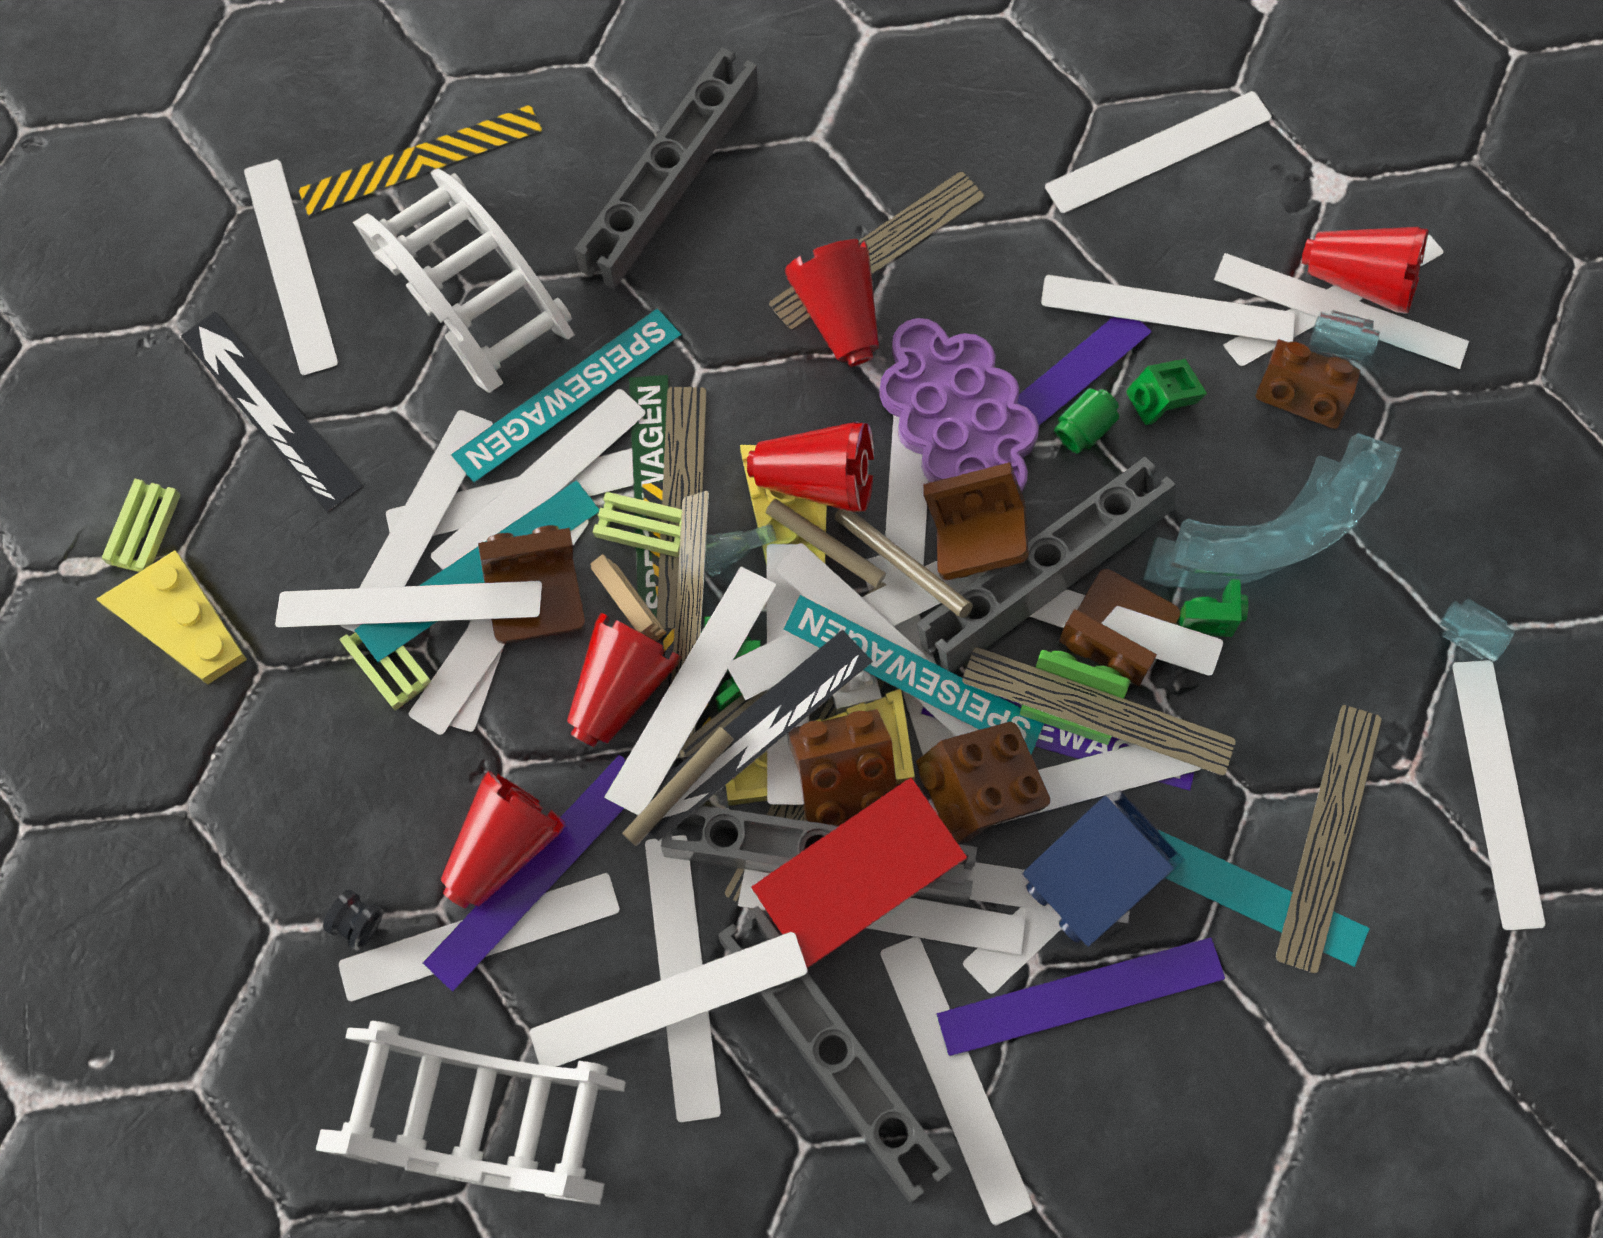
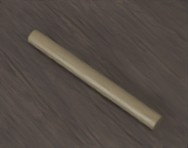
(905, 563)

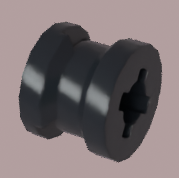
(353, 919)

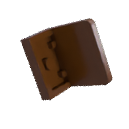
(978, 521)
(535, 557)
(1095, 641)
(842, 765)
(982, 780)

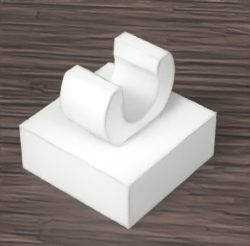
(858, 690)

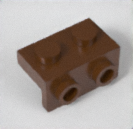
(1308, 383)

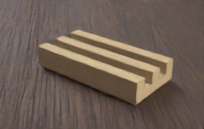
(627, 598)

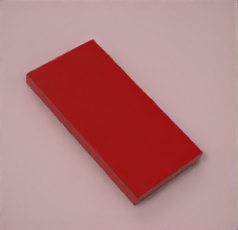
(859, 871)

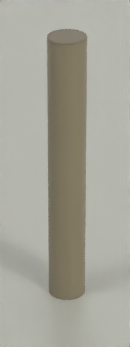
(825, 543)
(677, 786)

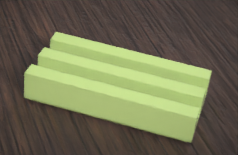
(642, 507)
(126, 519)
(409, 691)

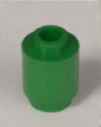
(1087, 420)

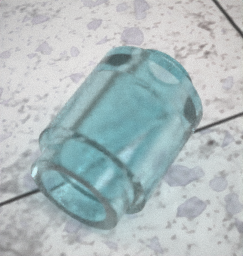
(1344, 335)
(1476, 629)

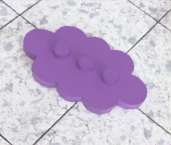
(955, 403)

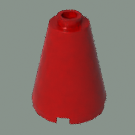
(1370, 263)
(839, 298)
(818, 466)
(616, 680)
(496, 840)

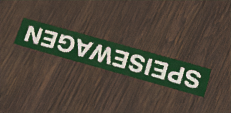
(648, 464)

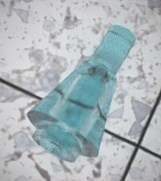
(730, 547)

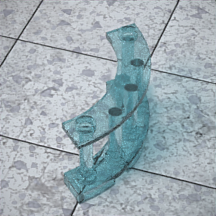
(1318, 517)

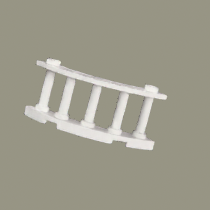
(424, 284)
(466, 1160)

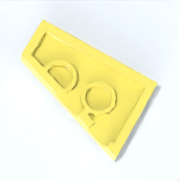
(177, 617)

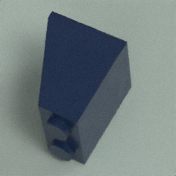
(1101, 868)

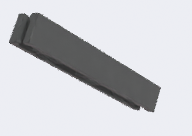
(653, 191)
(1073, 543)
(771, 841)
(855, 1082)

